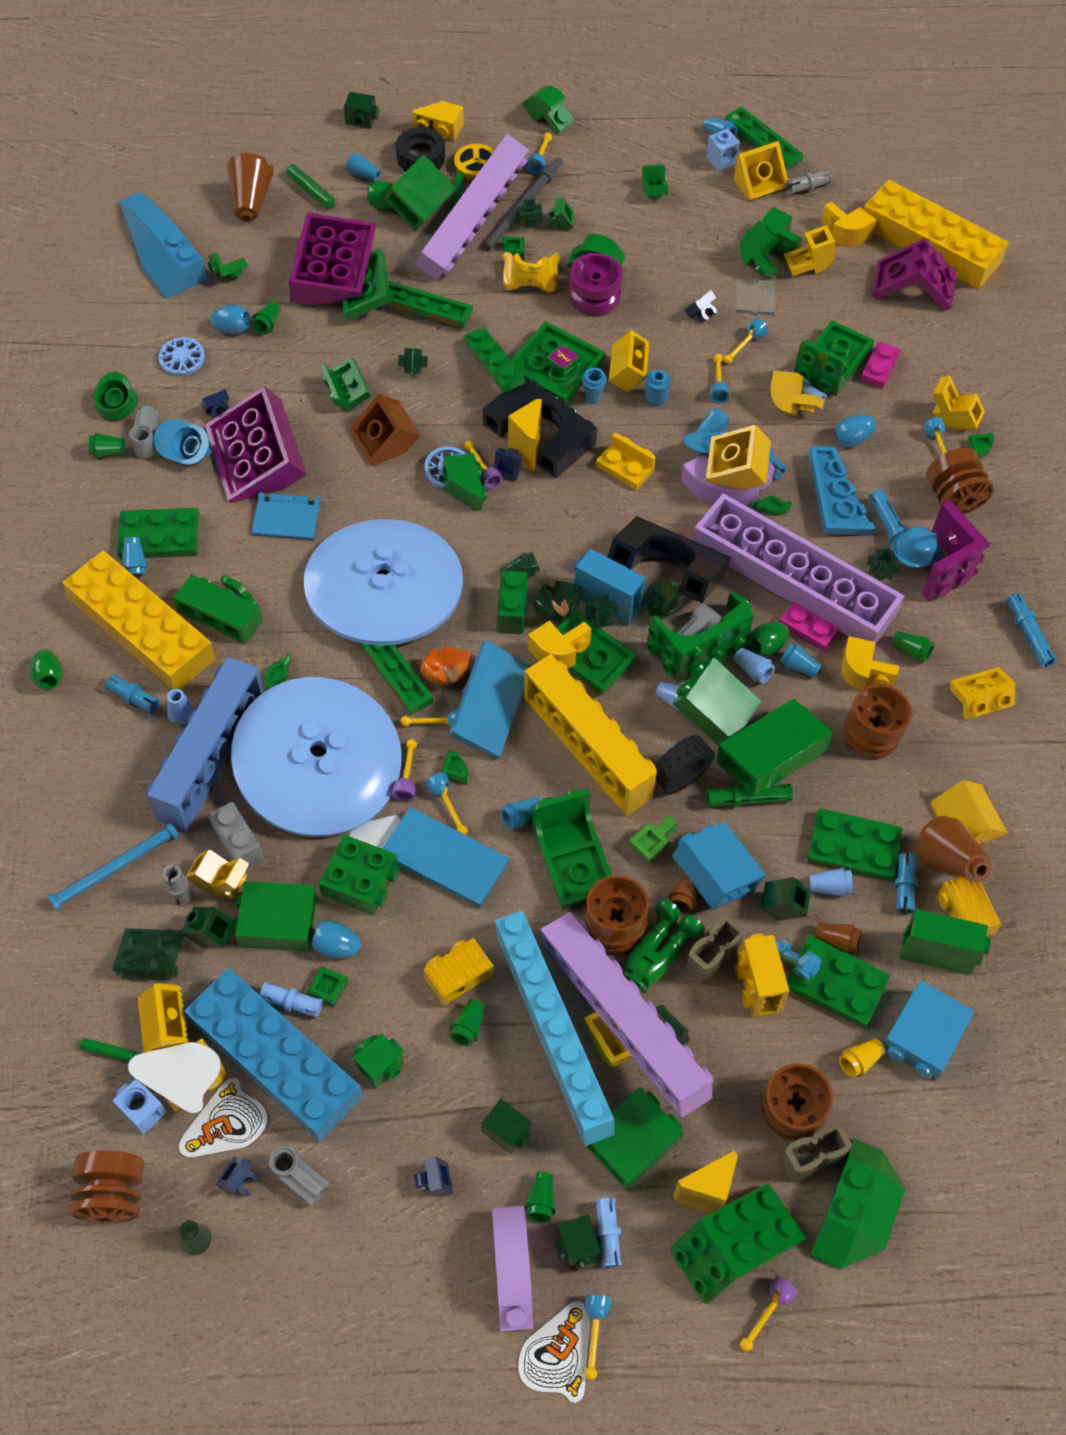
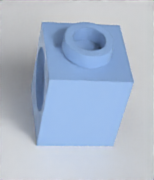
(722, 149)
(148, 1114)

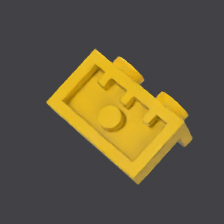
(627, 461)
(984, 692)

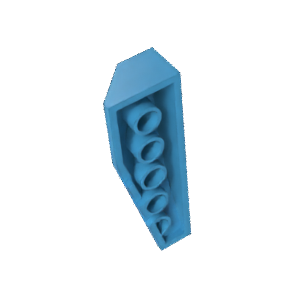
(162, 247)

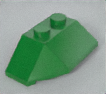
(859, 1208)

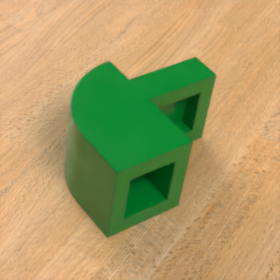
(548, 103)
(780, 225)
(597, 244)
(755, 245)

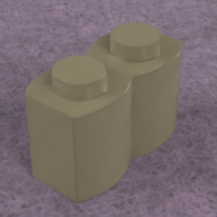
(715, 949)
(810, 1153)

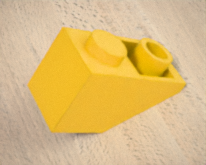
(442, 117)

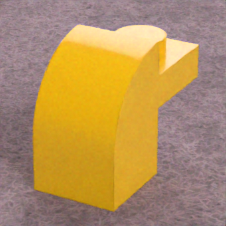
(848, 229)
(816, 255)
(787, 395)
(956, 410)
(549, 640)
(860, 669)
(217, 875)

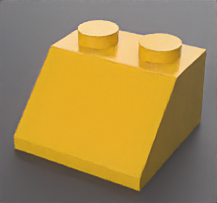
(739, 458)

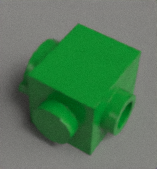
(379, 1059)

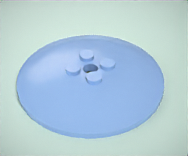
(382, 608)
(306, 791)

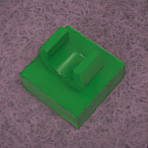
(561, 214)

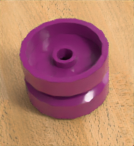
(595, 284)

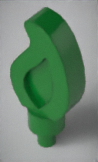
(772, 506)
(236, 587)
(277, 672)

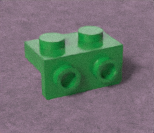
(346, 384)

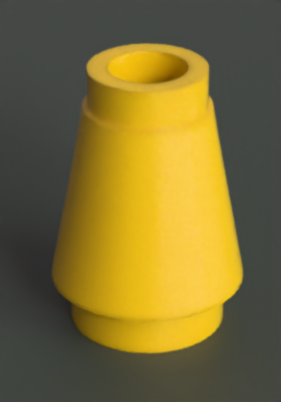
(860, 1058)

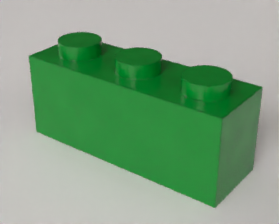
(218, 608)

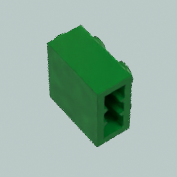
(359, 875)

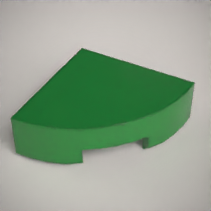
(514, 245)
(981, 443)
(455, 768)

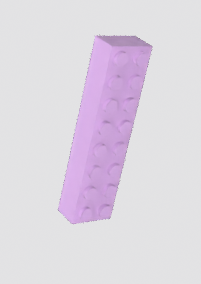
(798, 570)

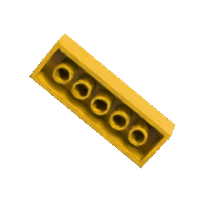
(908, 218)
(139, 621)
(589, 734)

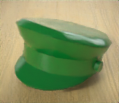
(114, 396)

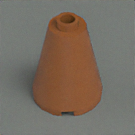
(249, 183)
(952, 850)

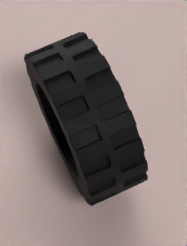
(419, 138)
(683, 764)

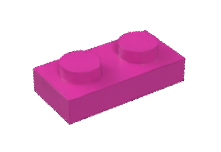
(880, 365)
(809, 626)

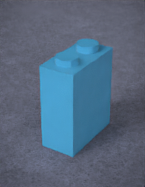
(606, 577)
(718, 864)
(927, 1031)

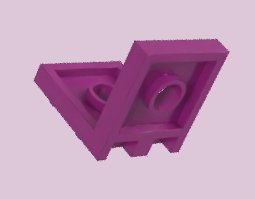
(916, 264)
(962, 544)

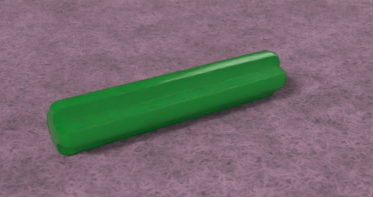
(310, 186)

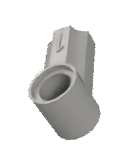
(143, 432)
(701, 620)
(299, 1177)

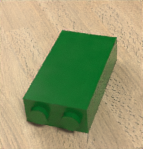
(774, 747)

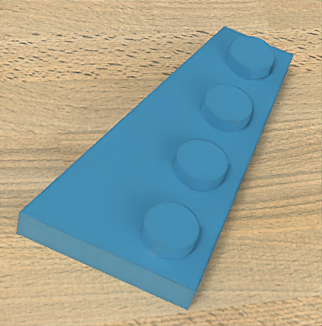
(836, 496)

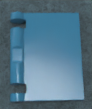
(286, 516)

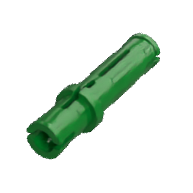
(739, 795)

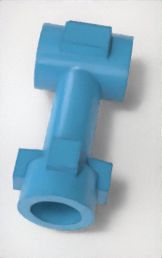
(804, 965)

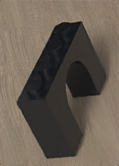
(562, 450)
(644, 539)

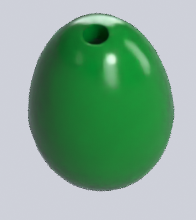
(375, 192)
(768, 638)
(45, 669)

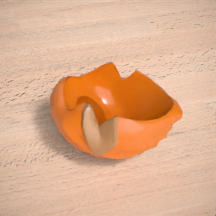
(445, 666)

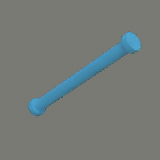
(113, 866)

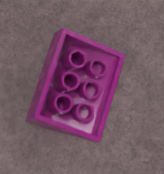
(330, 259)
(255, 447)

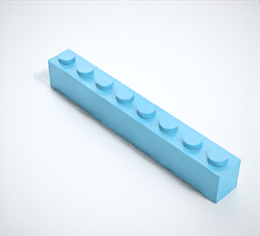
(555, 1029)

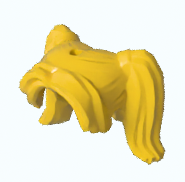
(540, 274)

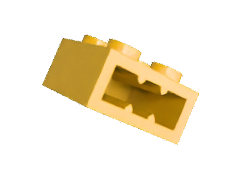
(761, 976)

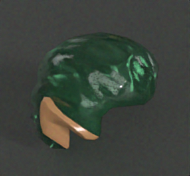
(557, 600)

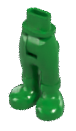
(644, 963)

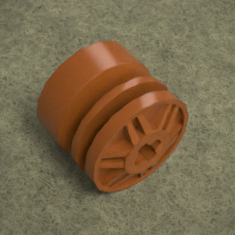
(960, 478)
(877, 721)
(624, 903)
(808, 1089)
(106, 1186)

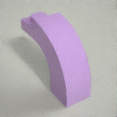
(695, 480)
(512, 1268)

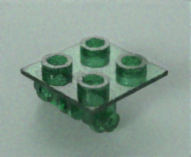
(148, 952)

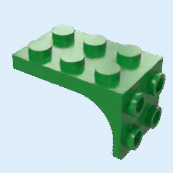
(832, 357)
(682, 652)
(569, 846)
(735, 1241)

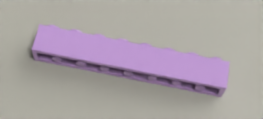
(471, 208)
(628, 1015)

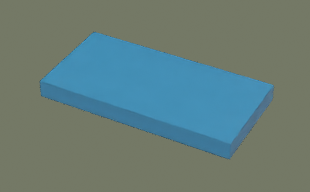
(490, 700)
(446, 857)

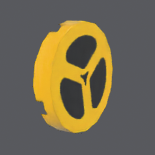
(471, 159)

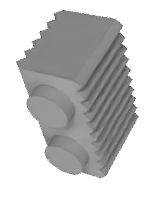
(236, 835)

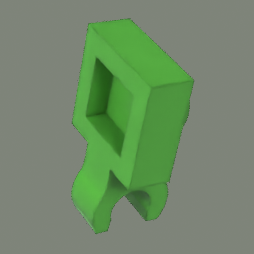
(653, 841)

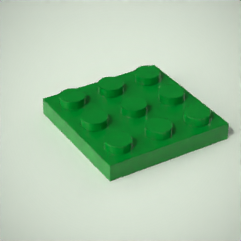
(532, 361)

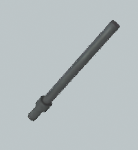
(546, 176)

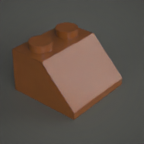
(384, 430)

